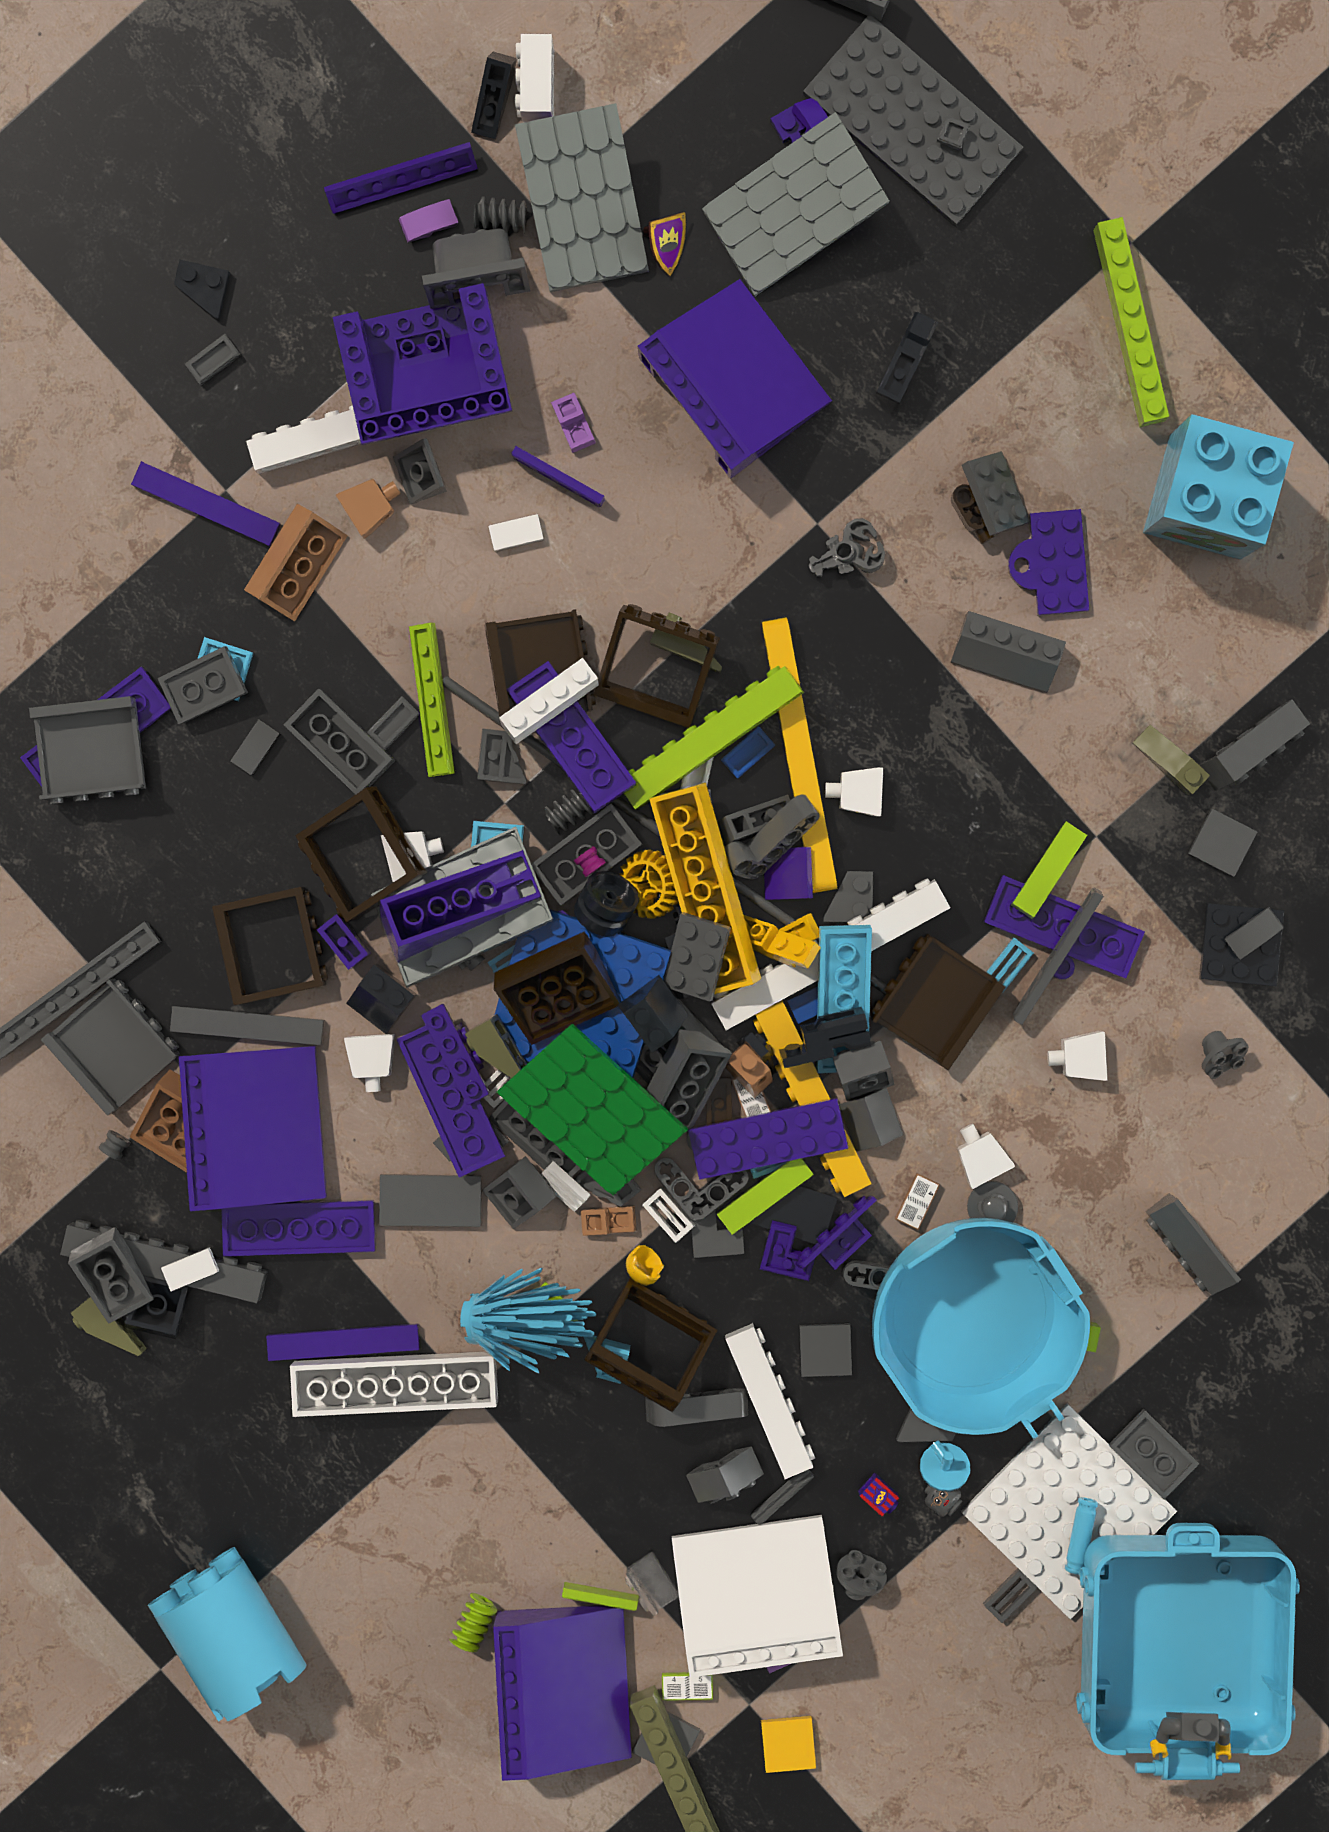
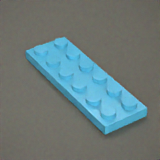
(843, 975)

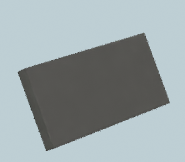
(430, 1200)

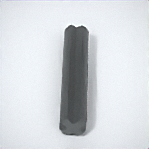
(781, 1496)

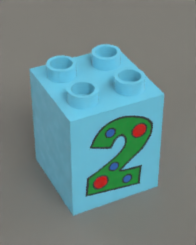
(1218, 487)

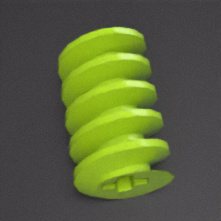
(475, 1623)

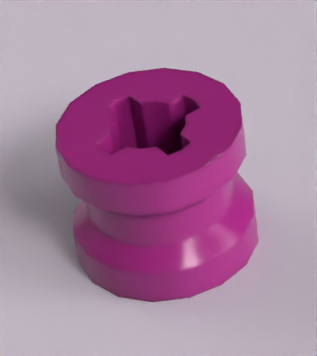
(589, 861)

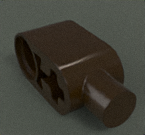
(979, 530)

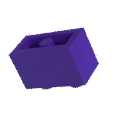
(344, 941)

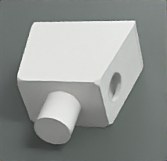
(859, 791)
(423, 849)
(1082, 1056)
(371, 1058)
(982, 1157)

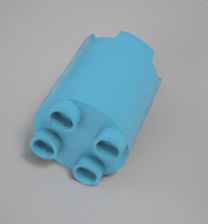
(227, 1635)

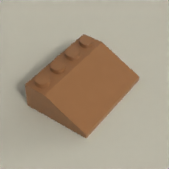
(161, 1122)

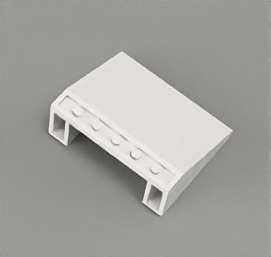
(756, 1596)

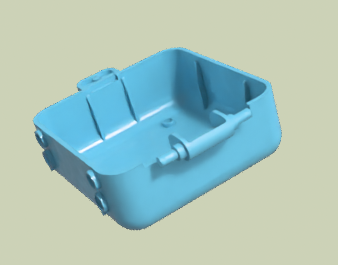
(1192, 1630)

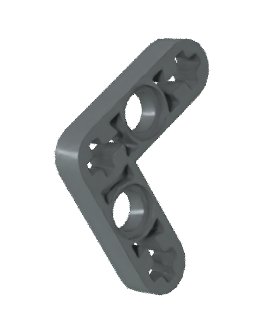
(693, 1196)

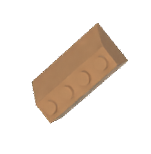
(295, 562)

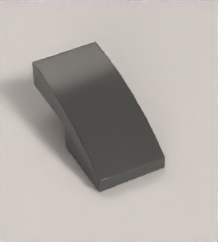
(1254, 933)

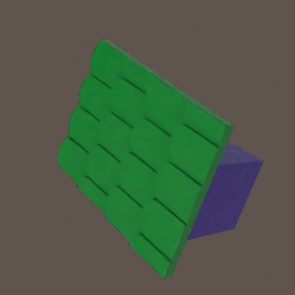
(592, 1110)

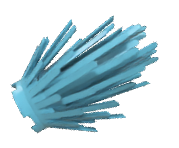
(526, 1316)

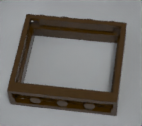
(642, 701)
(393, 835)
(230, 955)
(634, 1376)

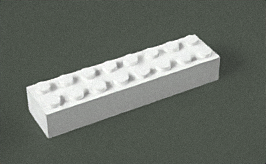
(393, 1384)

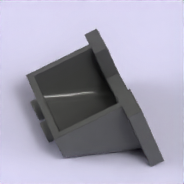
(473, 261)

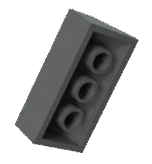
(1008, 651)
(688, 1075)
(531, 1139)
(1191, 1244)

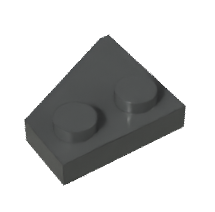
(918, 1430)

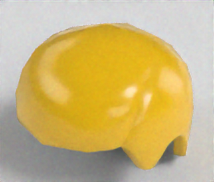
(644, 1265)

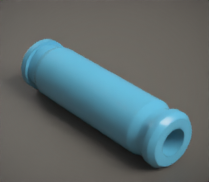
(1081, 1534)

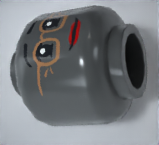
(943, 1502)

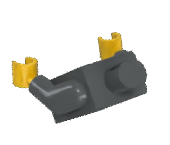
(1193, 1727)

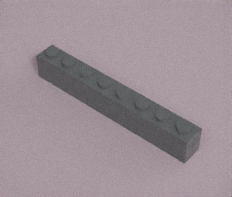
(232, 1280)

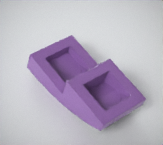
(427, 220)
(573, 422)

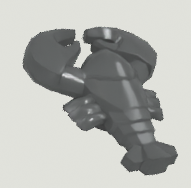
(849, 552)

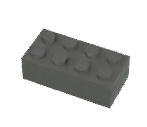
(339, 742)
(606, 833)

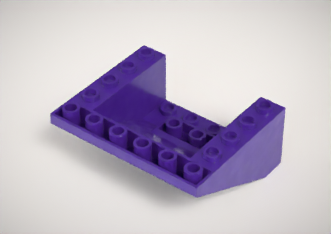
(423, 367)
(734, 376)
(252, 1128)
(561, 1689)

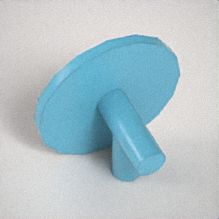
(944, 1466)

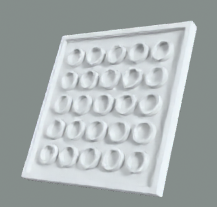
(1035, 1498)

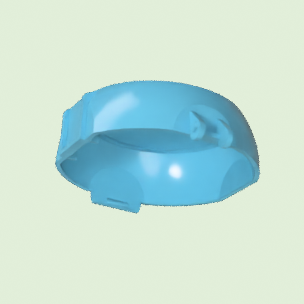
(980, 1326)

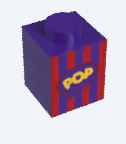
(879, 1495)

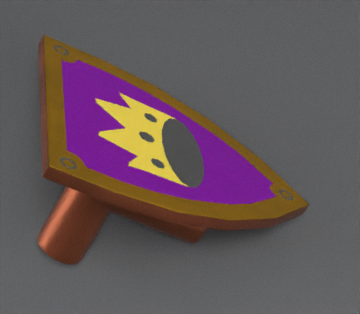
(667, 240)

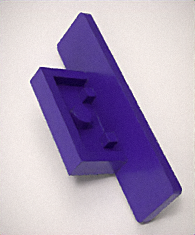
(458, 1056)
(842, 1240)

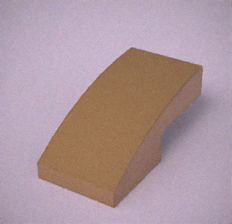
(608, 1220)

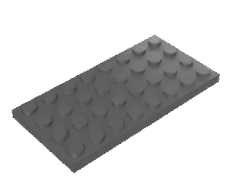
(897, 111)

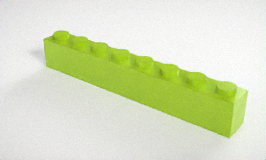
(1131, 322)
(713, 736)

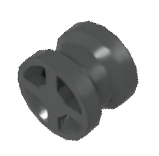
(114, 1145)

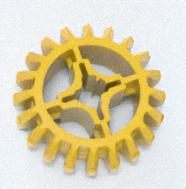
(658, 877)

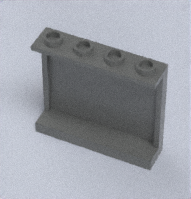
(89, 749)
(111, 1046)

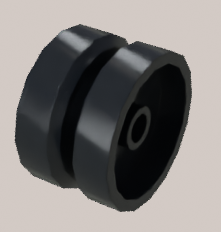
(606, 903)

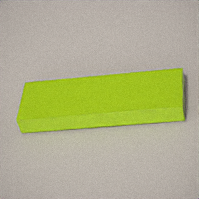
(600, 1596)

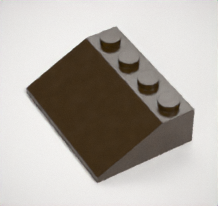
(556, 988)

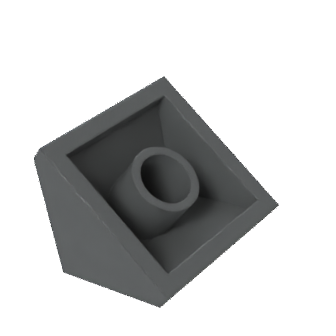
(419, 472)
(871, 1120)

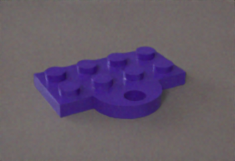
(1054, 562)

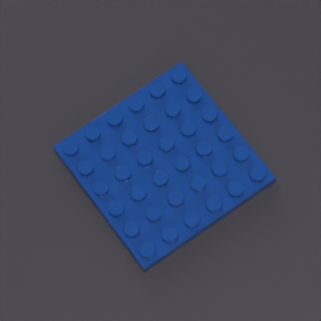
(629, 965)

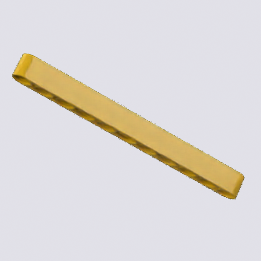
(800, 755)

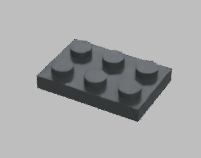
(995, 493)
(202, 685)
(696, 956)
(1153, 1454)

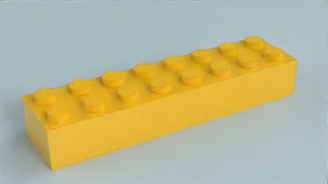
(704, 876)

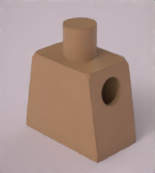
(368, 505)
(749, 1070)

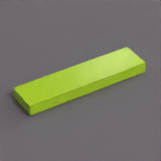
(1049, 870)
(764, 1194)

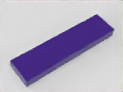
(558, 477)

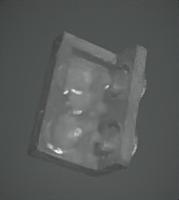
(651, 1583)

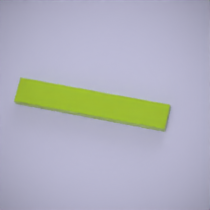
(431, 699)

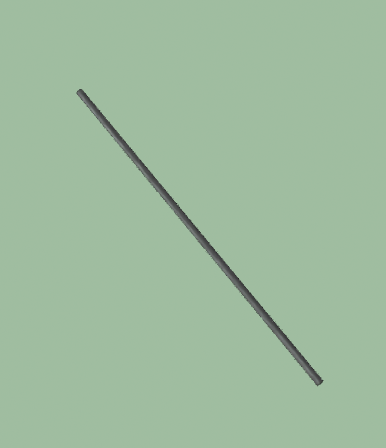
(634, 813)

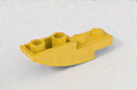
(780, 945)

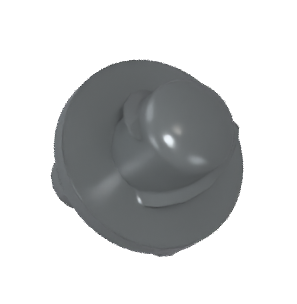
(1222, 1053)
(993, 1201)
(861, 1575)

